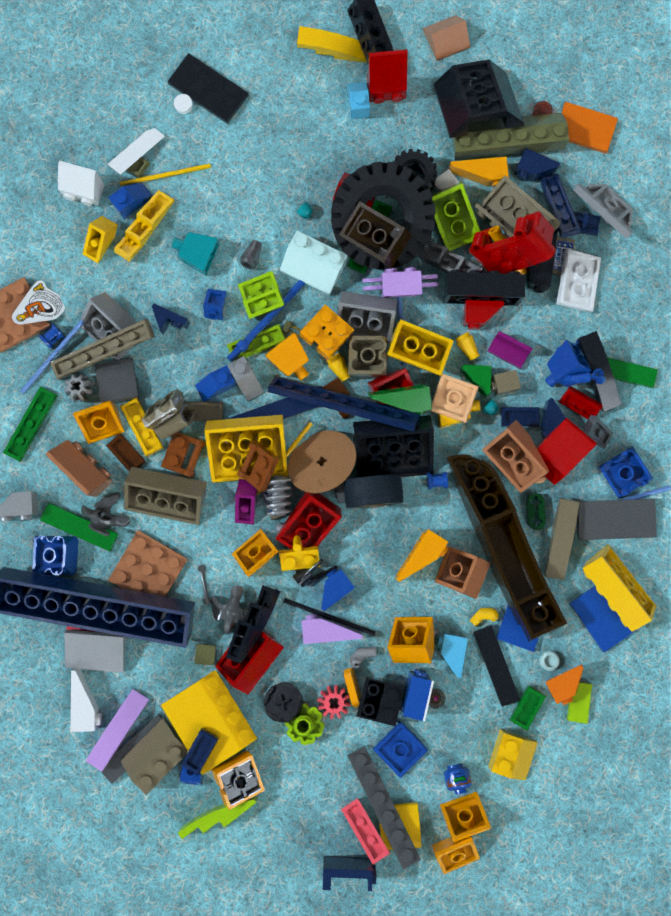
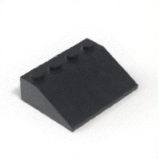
(394, 450)

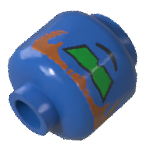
(457, 778)

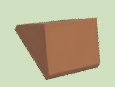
(447, 37)

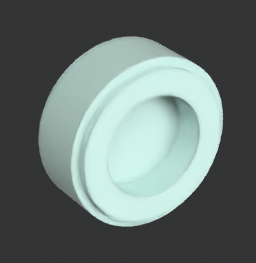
(549, 660)

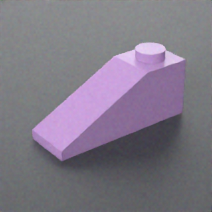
(322, 630)

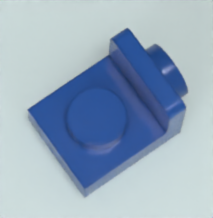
(214, 304)
(190, 777)

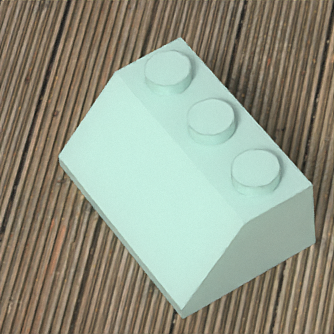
(313, 262)

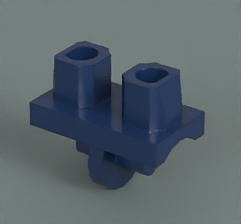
(588, 223)

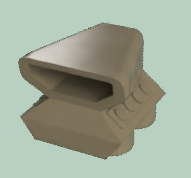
(367, 357)
(168, 415)

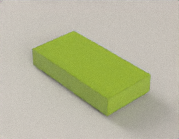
(579, 708)

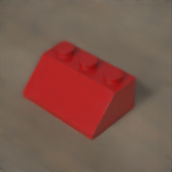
(253, 667)

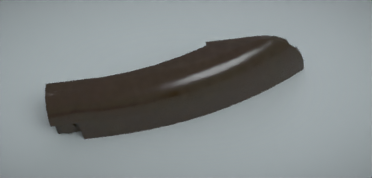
(506, 546)

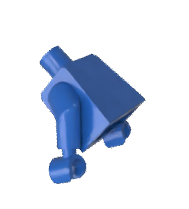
(570, 367)

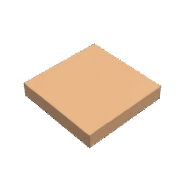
(453, 398)

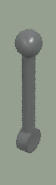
(202, 568)

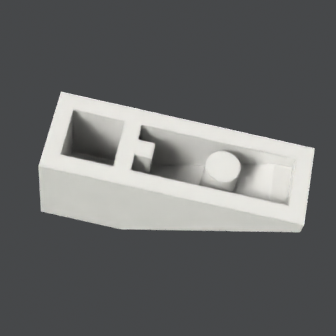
(84, 709)

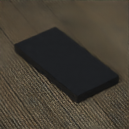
(208, 88)

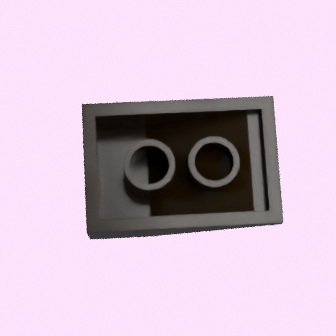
(376, 234)

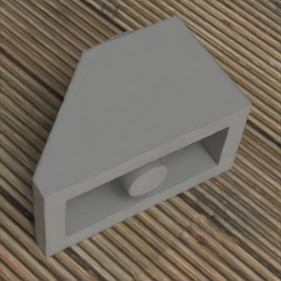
(245, 378)

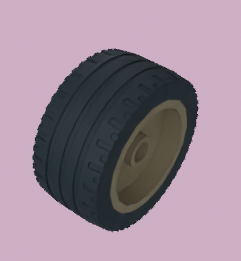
(373, 491)

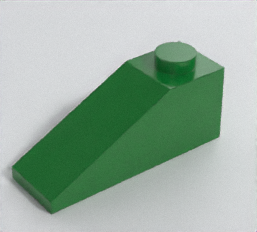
(409, 398)

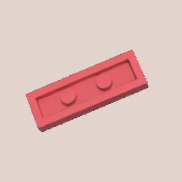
(365, 831)

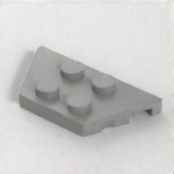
(608, 205)

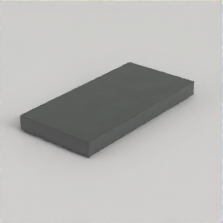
(616, 519)

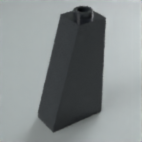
(540, 275)

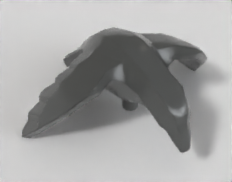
(101, 515)
(229, 612)

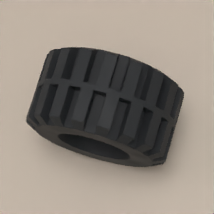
(420, 162)

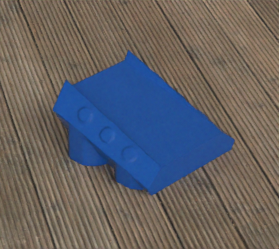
(626, 472)
(55, 555)

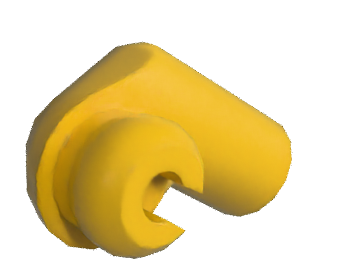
(486, 614)

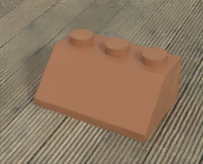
(80, 467)

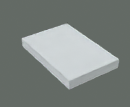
(578, 280)

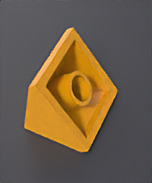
(99, 421)
(255, 553)
(465, 816)
(455, 854)

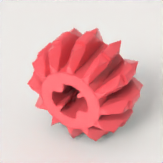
(341, 702)

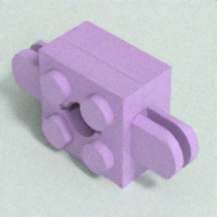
(400, 283)

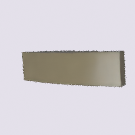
(562, 538)

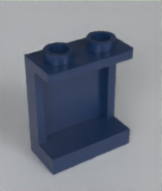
(348, 868)

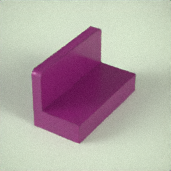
(509, 349)

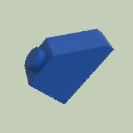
(130, 198)
(215, 383)
(335, 588)

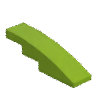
(217, 814)

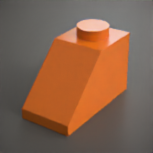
(565, 685)

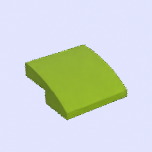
(261, 294)

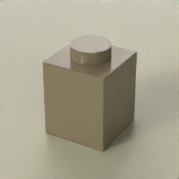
(505, 383)

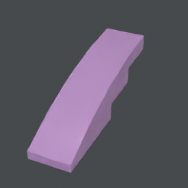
(117, 730)

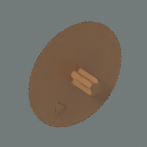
(322, 462)

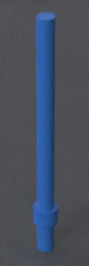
(243, 344)

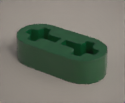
(530, 511)

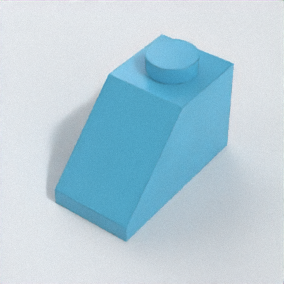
(359, 100)
(453, 651)

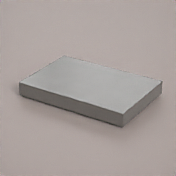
(94, 651)

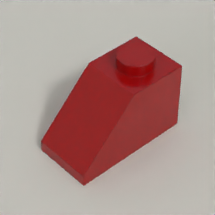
(478, 312)

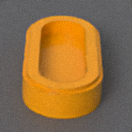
(352, 686)

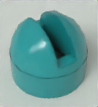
(305, 210)
(491, 407)

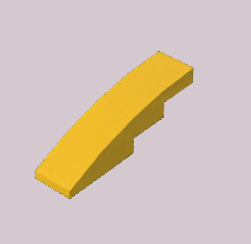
(330, 44)
(144, 225)

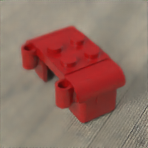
(525, 249)

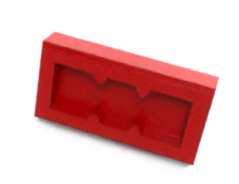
(580, 403)

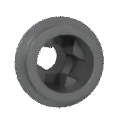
(250, 256)

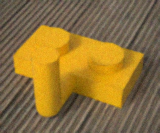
(298, 557)

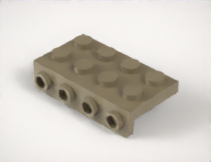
(507, 204)

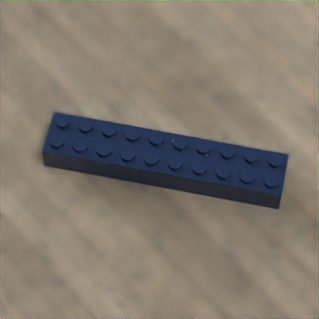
(96, 607)

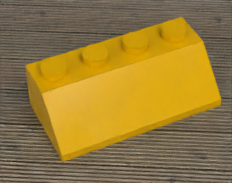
(620, 588)

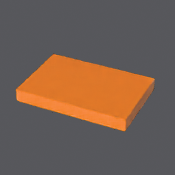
(589, 127)

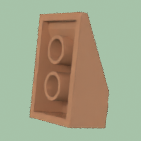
(516, 456)

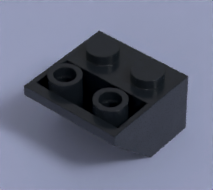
(380, 700)

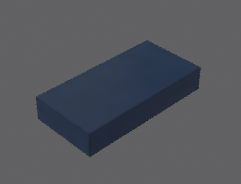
(524, 415)
(200, 751)

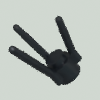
(303, 576)

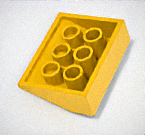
(230, 440)
(210, 707)

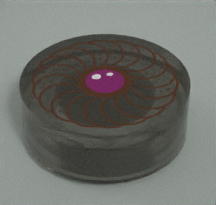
(437, 698)

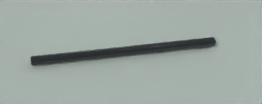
(330, 617)

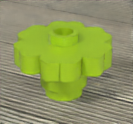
(308, 734)

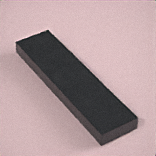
(496, 665)

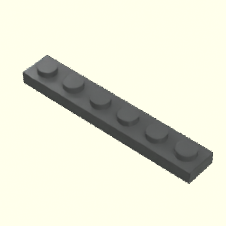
(384, 808)

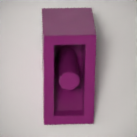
(245, 502)

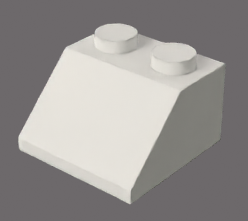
(79, 183)

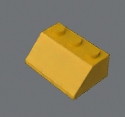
(419, 347)

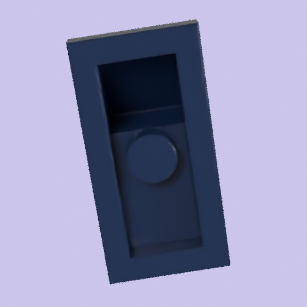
(166, 316)

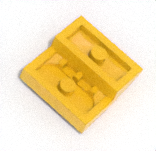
(410, 817)

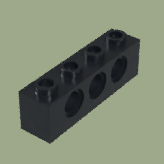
(369, 27)

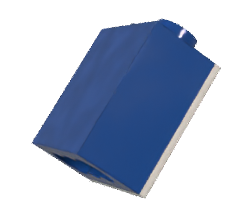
(417, 695)

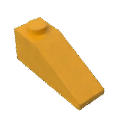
(483, 171)

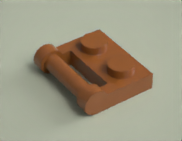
(177, 452)
(263, 467)

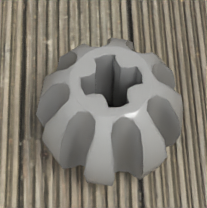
(84, 385)

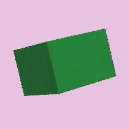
(479, 376)

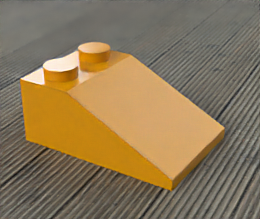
(425, 551)

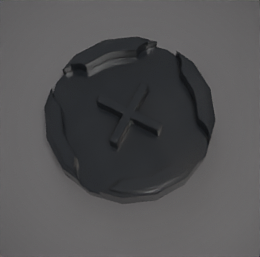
(283, 702)

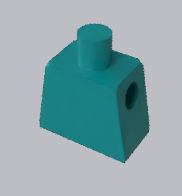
(196, 251)

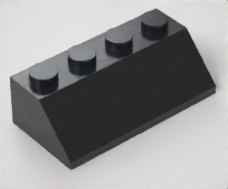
(484, 287)

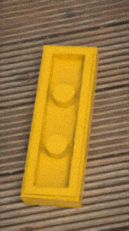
(146, 437)

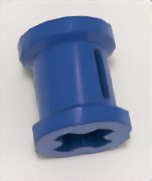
(52, 336)
(437, 480)

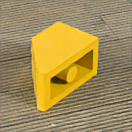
(99, 237)

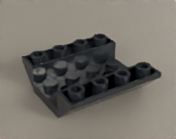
(461, 97)

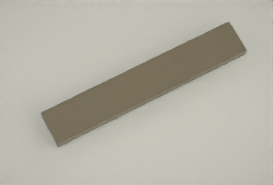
(102, 349)

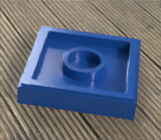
(400, 749)

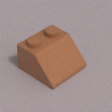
(462, 572)

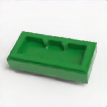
(527, 708)

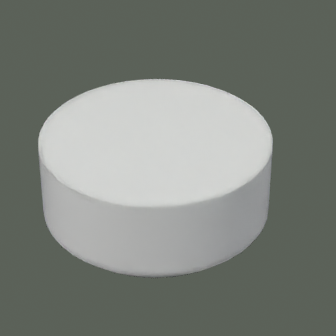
(183, 104)

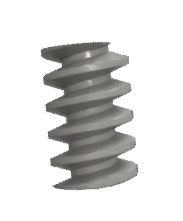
(278, 496)

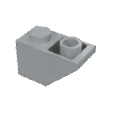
(19, 505)

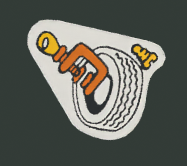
(38, 305)

